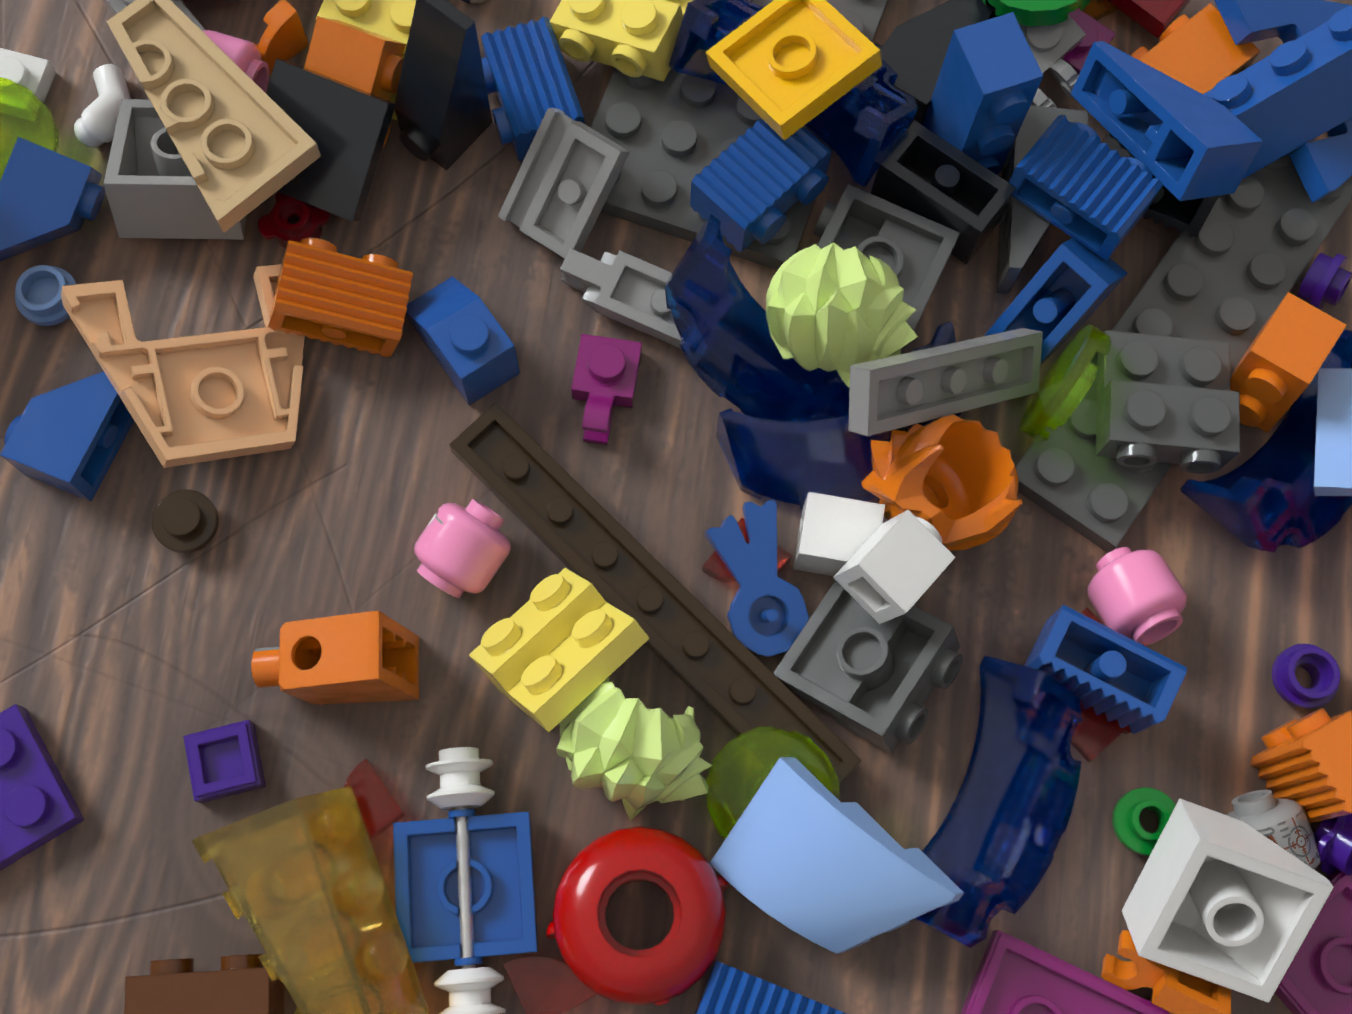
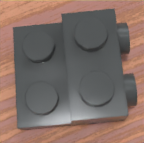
(902, 239)
(1166, 402)
(870, 671)

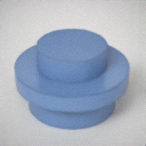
(40, 294)

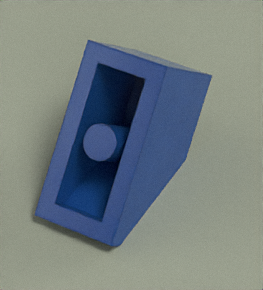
(44, 197)
(1061, 295)
(464, 339)
(69, 435)

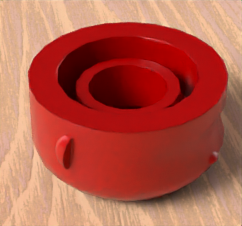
(581, 921)

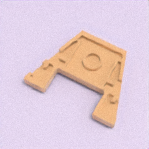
(198, 392)

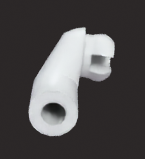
(100, 117)

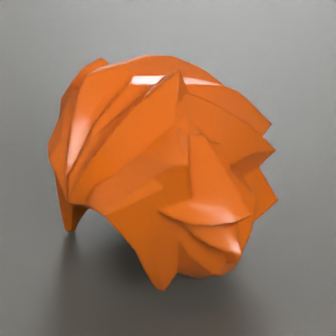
(948, 476)

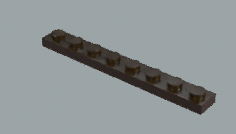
(634, 582)

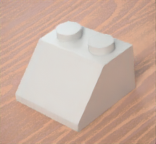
(1223, 902)

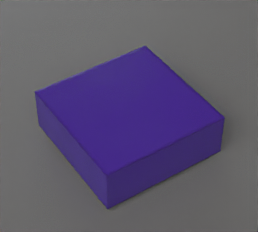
(224, 761)

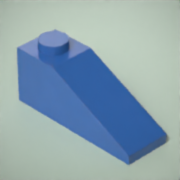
(1171, 128)

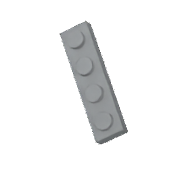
(943, 380)

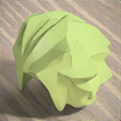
(837, 309)
(632, 750)

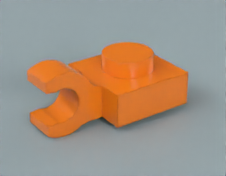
(1171, 988)

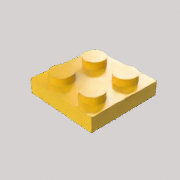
(794, 61)

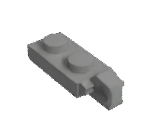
(623, 291)

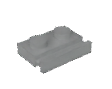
(563, 183)

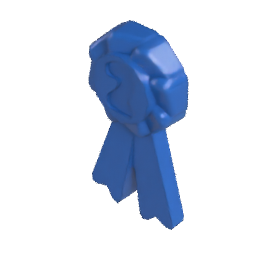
(765, 609)

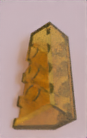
(318, 905)

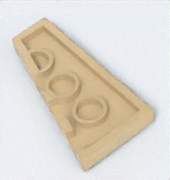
(215, 114)

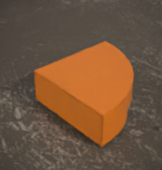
(283, 35)

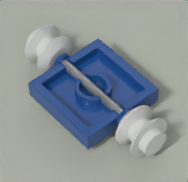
(465, 883)

